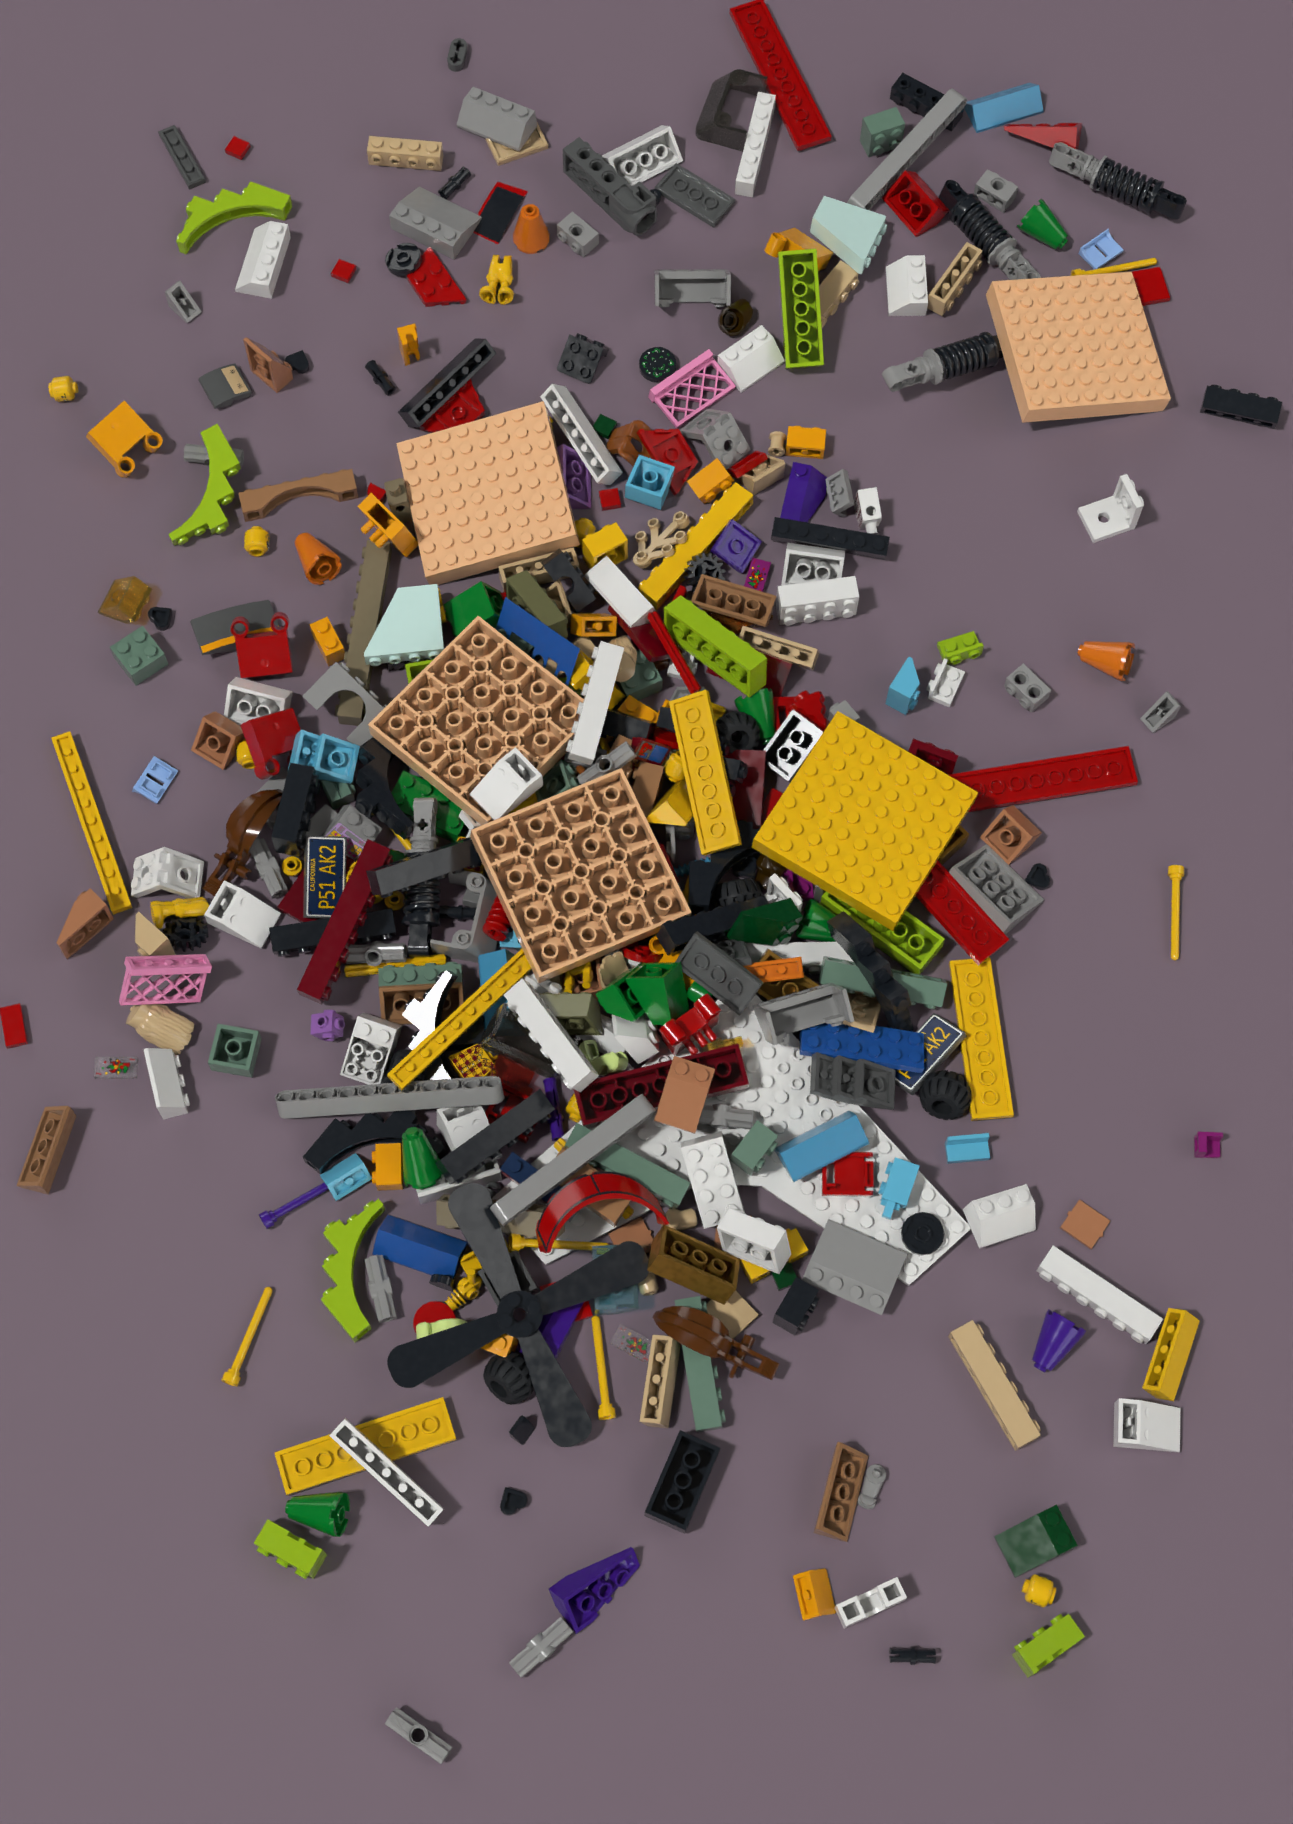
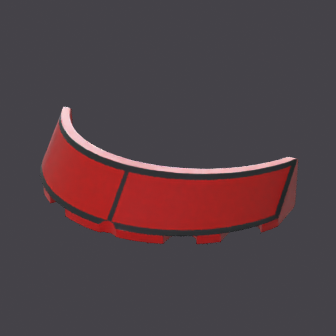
(587, 1190)

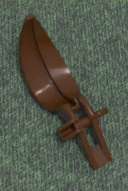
(241, 833)
(711, 1338)

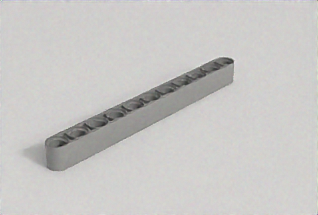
(388, 1097)

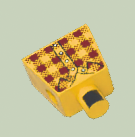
(472, 1062)

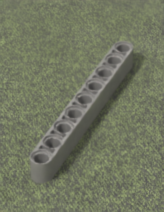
(908, 150)
(572, 1159)

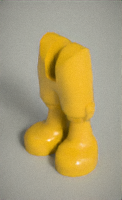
(501, 274)
(179, 907)

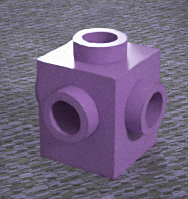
(327, 1025)

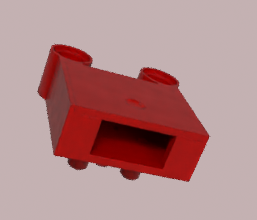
(265, 651)
(270, 737)
(691, 1027)

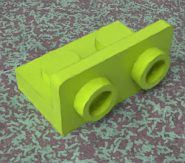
(960, 648)

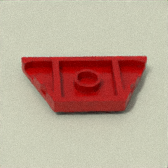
(434, 283)
(457, 410)
(672, 449)

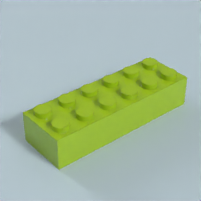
(800, 308)
(715, 646)
(910, 942)

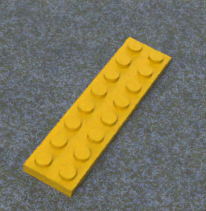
(705, 773)
(983, 1047)
(394, 1434)

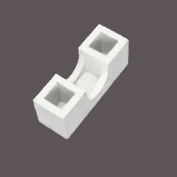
(870, 1603)

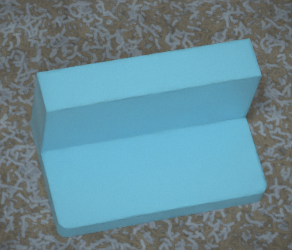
(967, 1148)
(346, 1176)

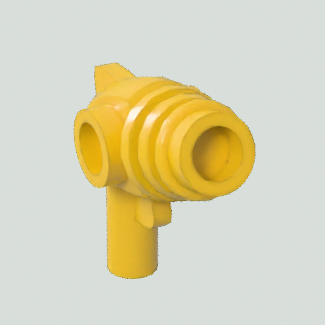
(468, 1289)

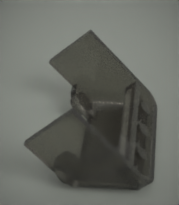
(713, 123)
(512, 1040)

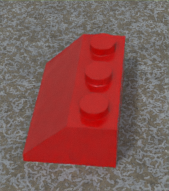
(915, 203)

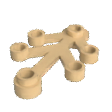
(644, 556)

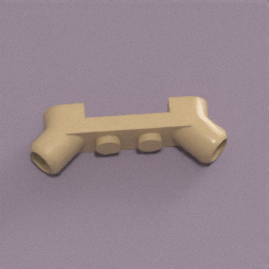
(679, 1221)

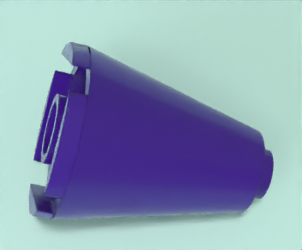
(1055, 1341)

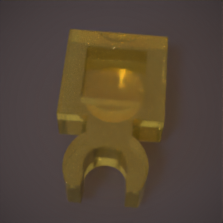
(718, 1043)

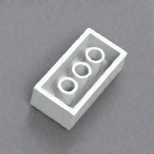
(817, 600)
(711, 1177)

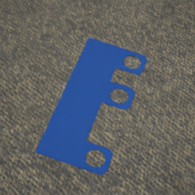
(544, 639)

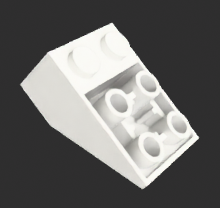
(507, 785)
(241, 914)
(370, 1049)
(461, 1124)
(1146, 1425)

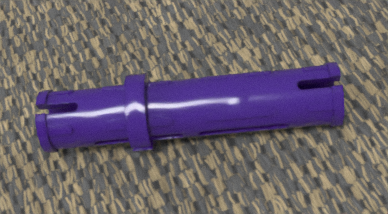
(556, 1118)

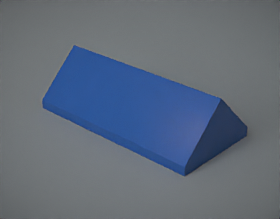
(418, 1247)

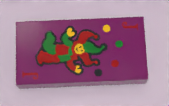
(757, 574)

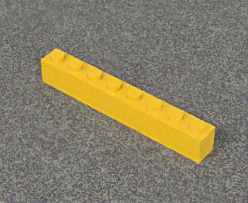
(700, 539)

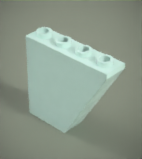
(849, 231)
(408, 628)

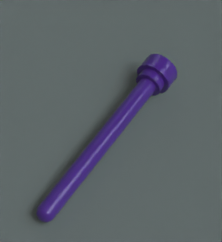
(270, 1217)

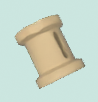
(777, 442)

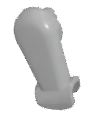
(873, 1481)

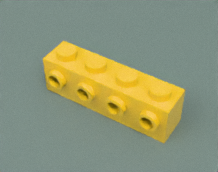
(1171, 1354)

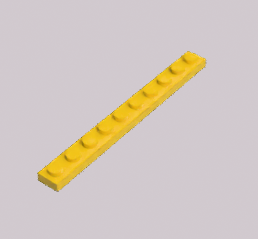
(91, 823)
(459, 1021)

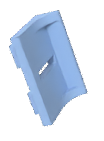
(1105, 244)
(150, 788)

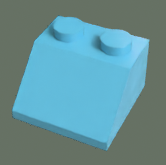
(649, 482)
(904, 689)

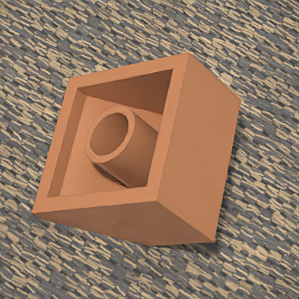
(217, 739)
(1010, 834)

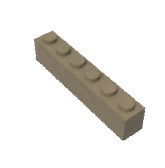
(523, 1224)

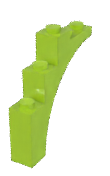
(254, 201)
(209, 514)
(340, 1268)

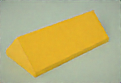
(673, 807)

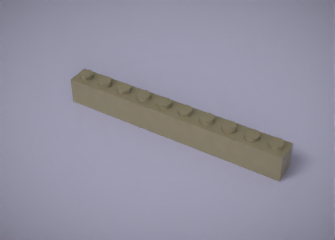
(364, 624)

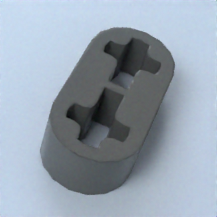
(460, 55)

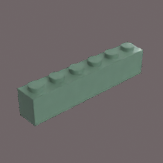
(846, 974)
(617, 1159)
(701, 1380)

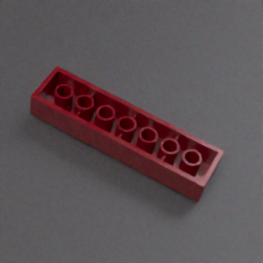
(343, 926)
(613, 1092)

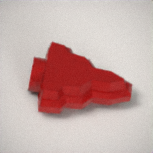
(812, 707)

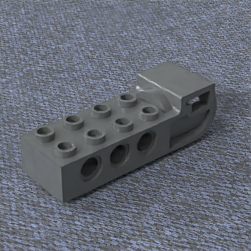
(608, 189)

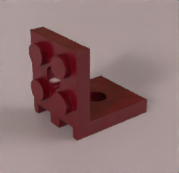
(941, 759)

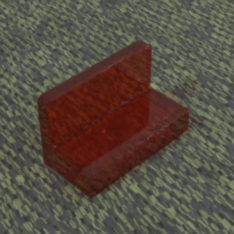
(512, 1074)

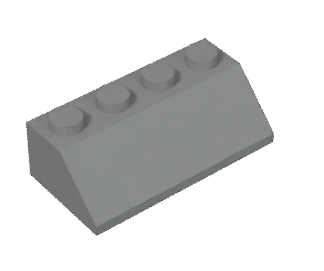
(496, 119)

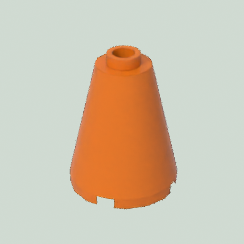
(530, 230)
(317, 559)
(1108, 657)

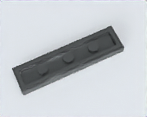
(182, 157)

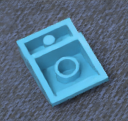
(330, 756)

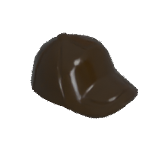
(735, 317)
(766, 869)

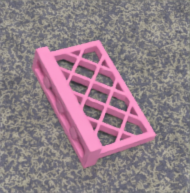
(680, 378)
(166, 966)

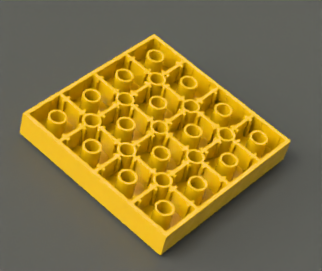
(864, 820)

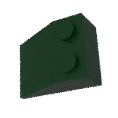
(767, 923)
(1036, 1541)

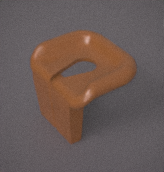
(621, 443)

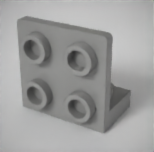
(679, 832)

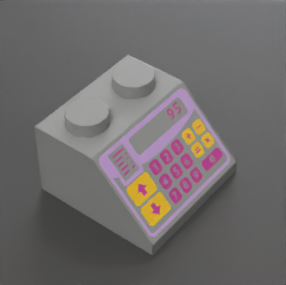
(355, 827)

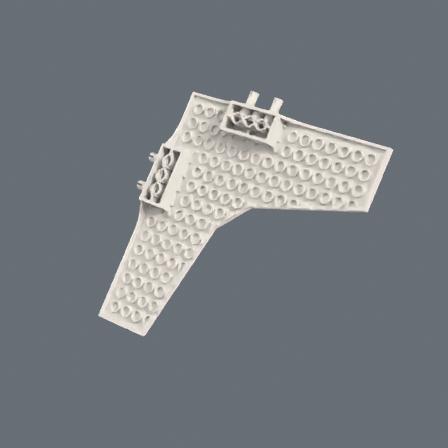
(783, 1103)

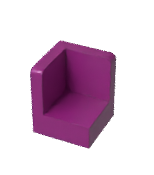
(1207, 1144)

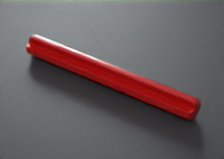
(673, 652)

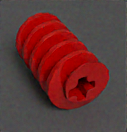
(497, 922)

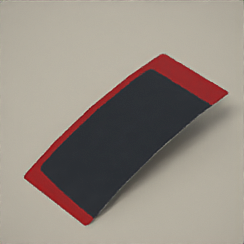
(498, 211)

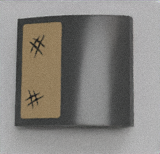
(224, 386)

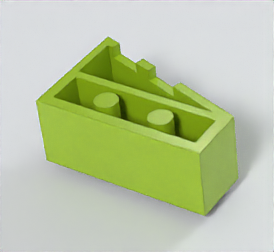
(289, 1550)
(1047, 1644)

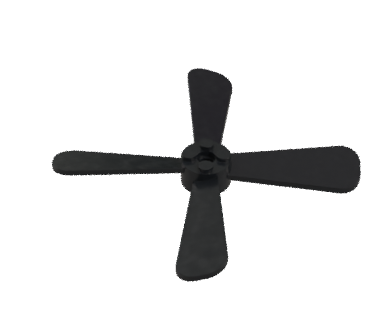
(560, 1406)

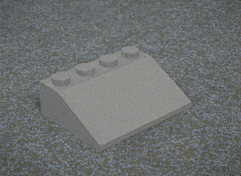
(434, 221)
(996, 888)
(854, 1267)

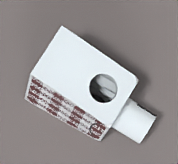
(868, 510)

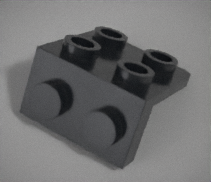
(581, 357)

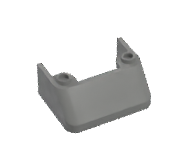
(692, 286)
(470, 944)
(802, 1010)

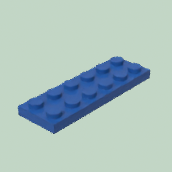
(885, 1046)

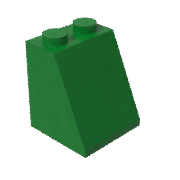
(476, 601)
(660, 990)

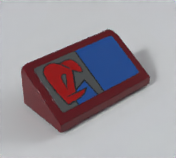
(649, 750)

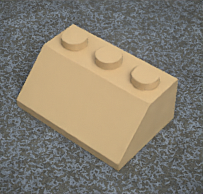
(150, 939)

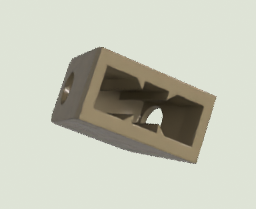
(397, 496)

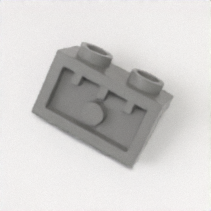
(839, 492)

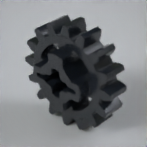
(698, 567)
(186, 933)

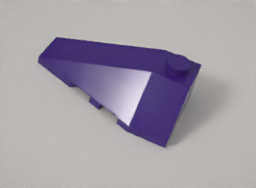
(803, 493)
(556, 1327)
(588, 1589)

